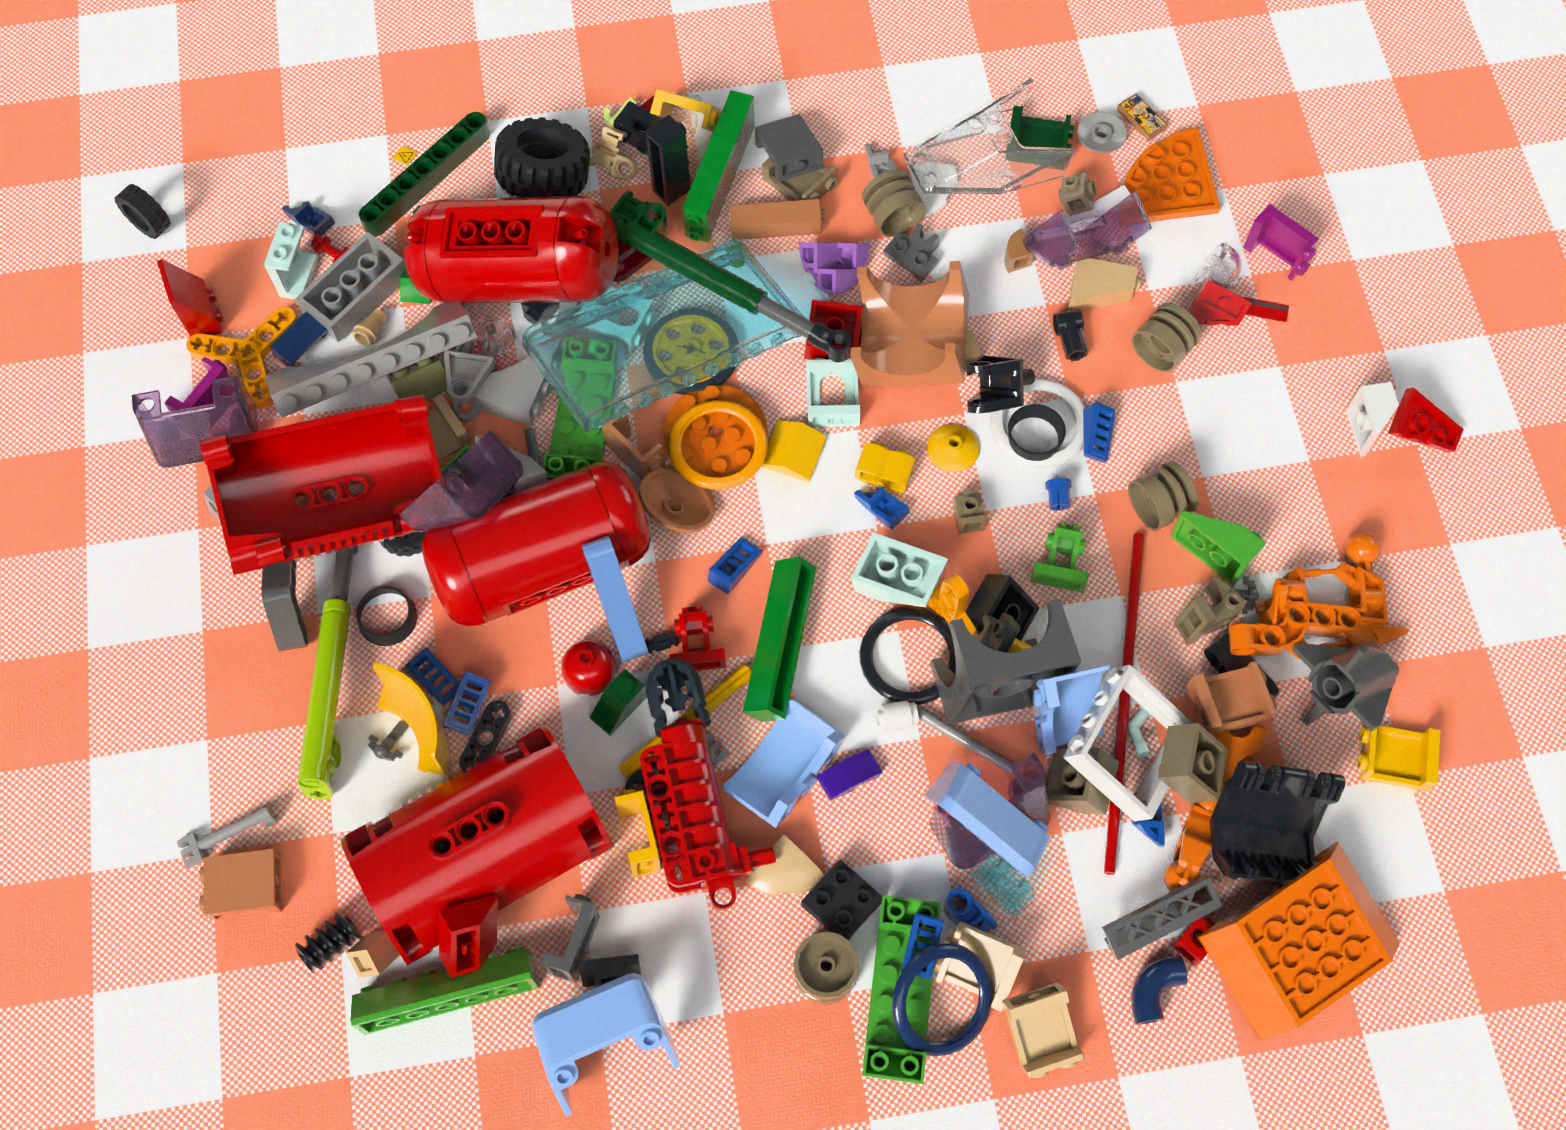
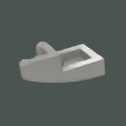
(878, 161)

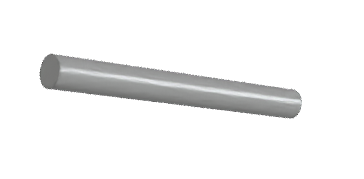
(965, 740)

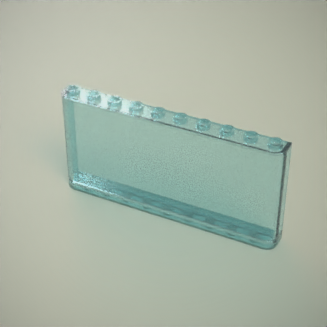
(653, 339)

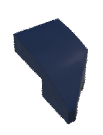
(311, 218)

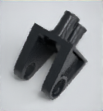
(1000, 383)

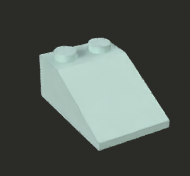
(897, 572)

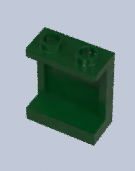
(1041, 132)

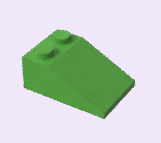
(1219, 544)

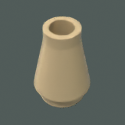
(369, 328)

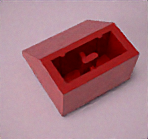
(467, 934)

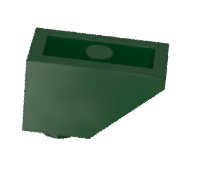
(618, 702)

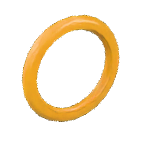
(717, 483)

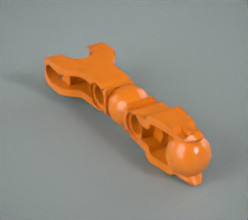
(1196, 834)

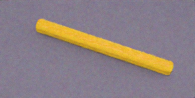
(713, 700)

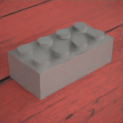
(352, 286)

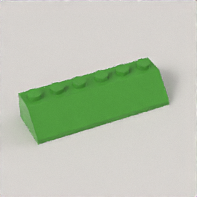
(438, 993)

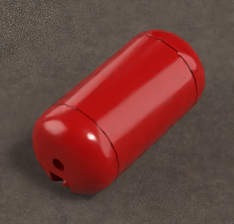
(512, 250)
(532, 544)

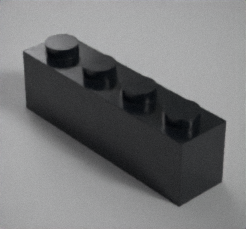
(668, 159)

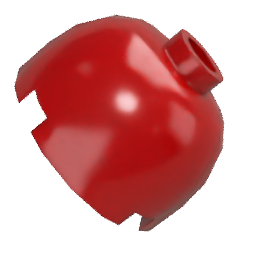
(588, 667)

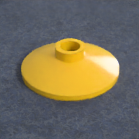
(949, 457)

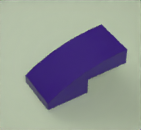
(849, 774)

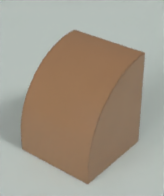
(1016, 254)

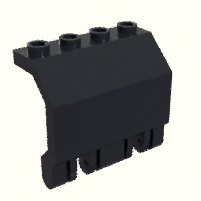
(1269, 821)

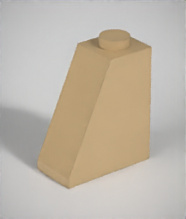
(1102, 284)

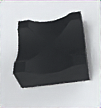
(842, 900)

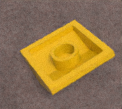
(794, 449)

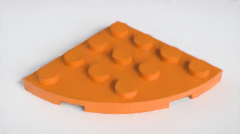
(1174, 178)

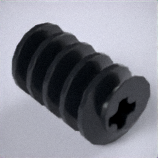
(327, 941)

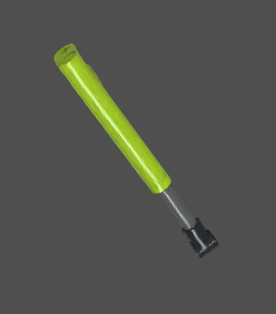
(320, 746)

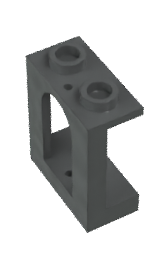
(568, 967)

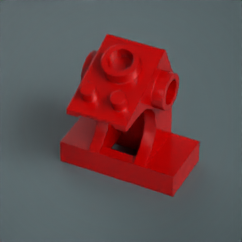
(696, 622)

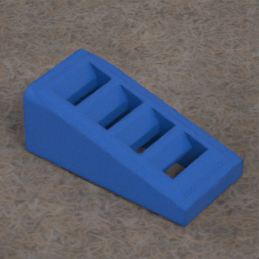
(1103, 417)
(726, 579)
(421, 658)
(473, 680)
(927, 920)

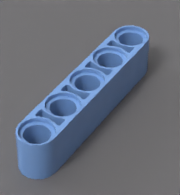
(615, 599)

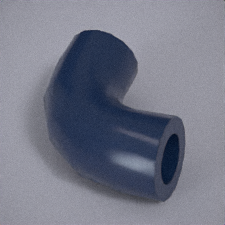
(1150, 986)

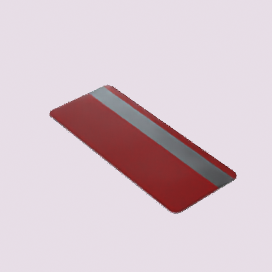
(1267, 310)

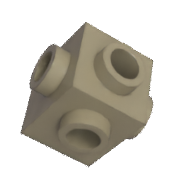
(1077, 193)

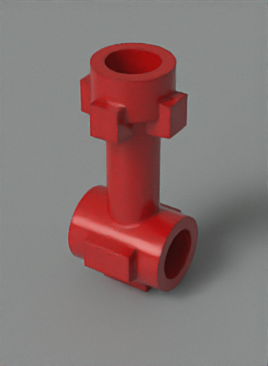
(322, 244)

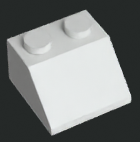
(1371, 412)

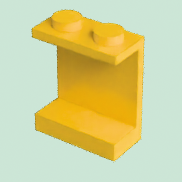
(644, 860)

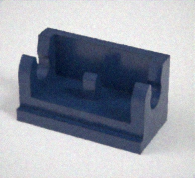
(297, 339)

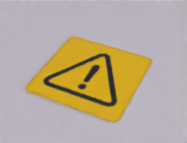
(404, 155)

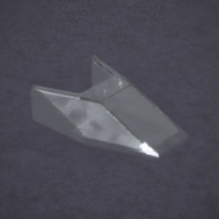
(983, 154)

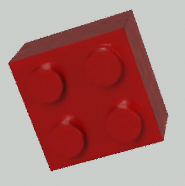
(837, 317)

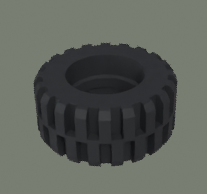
(541, 159)

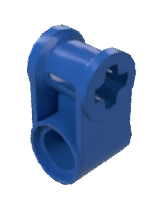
(972, 914)

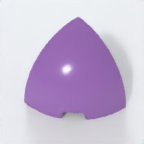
(833, 264)

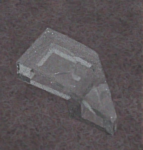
(688, 117)

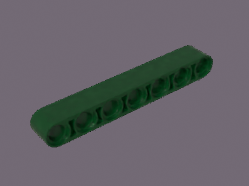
(424, 174)

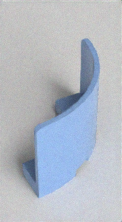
(1063, 704)
(785, 764)

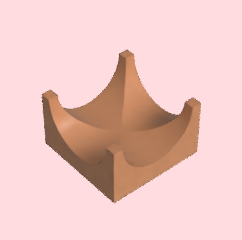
(912, 331)

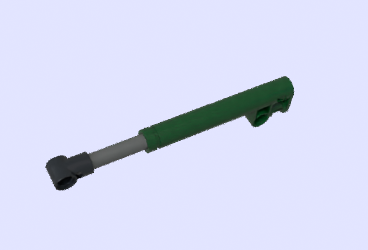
(640, 232)

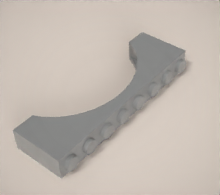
(305, 386)
(516, 390)

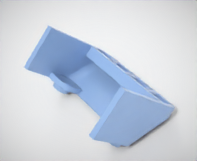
(990, 816)
(594, 1022)

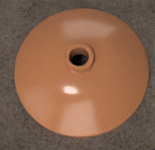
(675, 501)

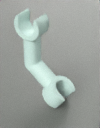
(1136, 735)

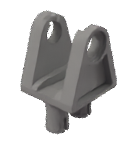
(467, 373)

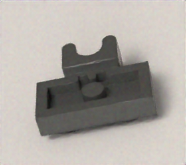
(914, 252)
(998, 633)

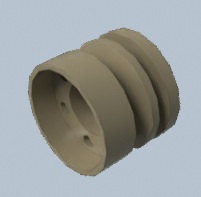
(893, 203)
(1166, 337)
(1163, 495)

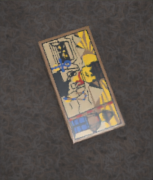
(1142, 117)

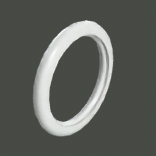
(1061, 456)

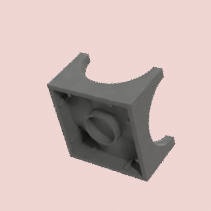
(998, 681)

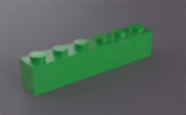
(780, 640)

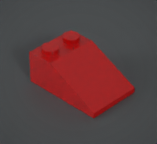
(191, 300)

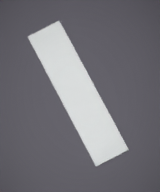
(1103, 204)

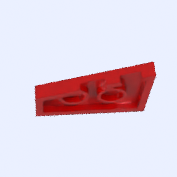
(1424, 423)

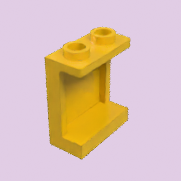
(664, 103)
(1400, 757)

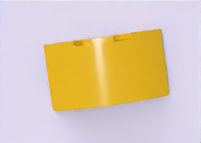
(408, 702)

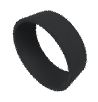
(1042, 412)
(394, 637)

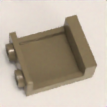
(803, 187)

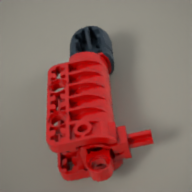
(694, 800)

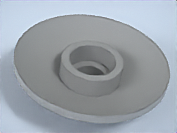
(1105, 126)

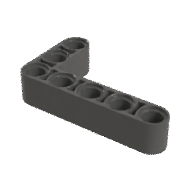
(282, 606)

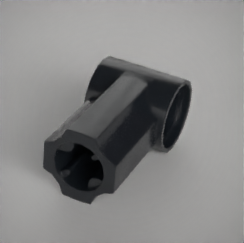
(1070, 328)

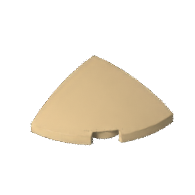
(789, 874)

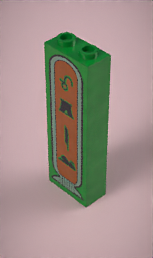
(719, 166)

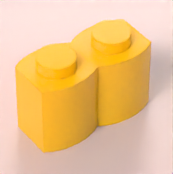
(885, 467)

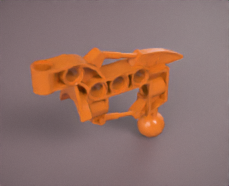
(1363, 616)

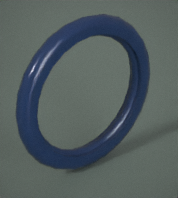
(905, 980)

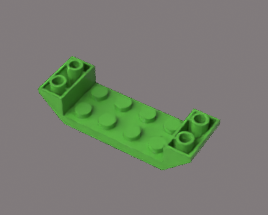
(571, 446)
(885, 1051)

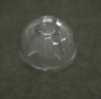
(1221, 267)

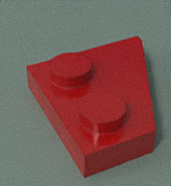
(1218, 306)

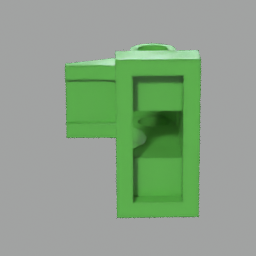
(1067, 541)

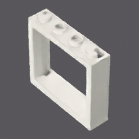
(1152, 789)

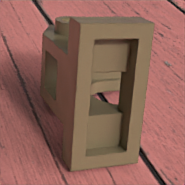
(1226, 606)

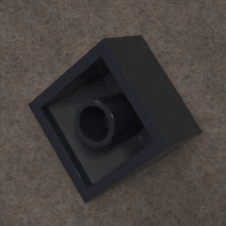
(1002, 595)

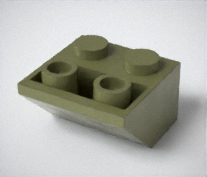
(423, 378)

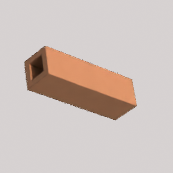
(776, 219)

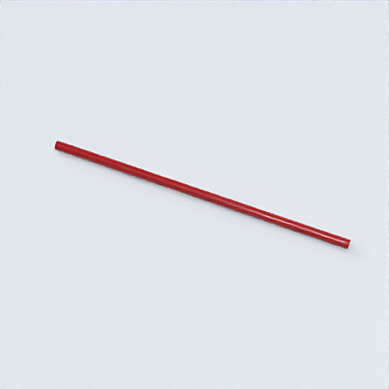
(1124, 699)

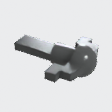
(1249, 595)
(383, 750)

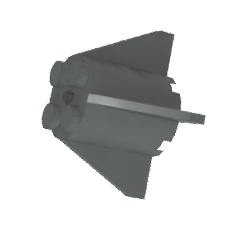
(1349, 680)

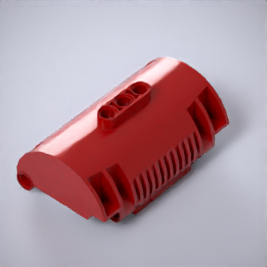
(265, 471)
(543, 835)

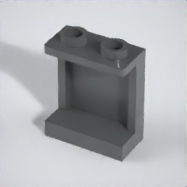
(790, 147)

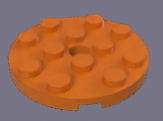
(718, 455)

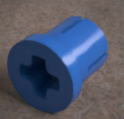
(1059, 493)

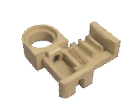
(609, 153)

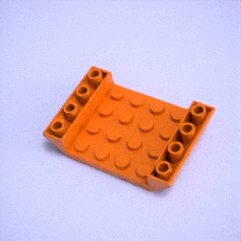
(1302, 945)

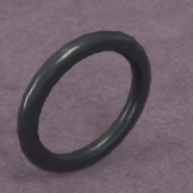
(867, 646)

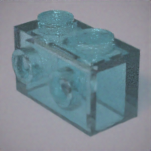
(1003, 887)

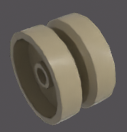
(821, 985)

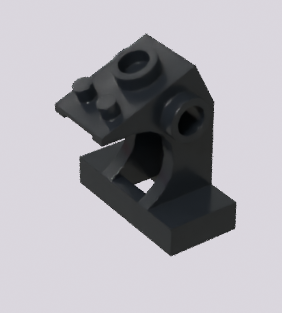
(604, 970)

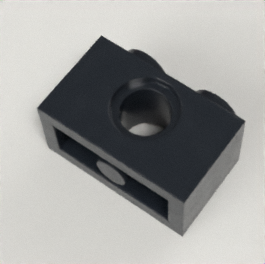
(633, 119)

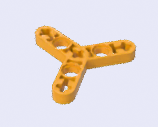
(251, 342)
(951, 601)

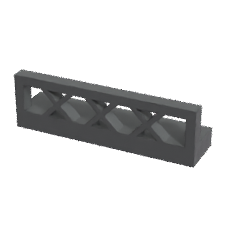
(1161, 922)

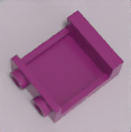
(1284, 239)
(203, 392)

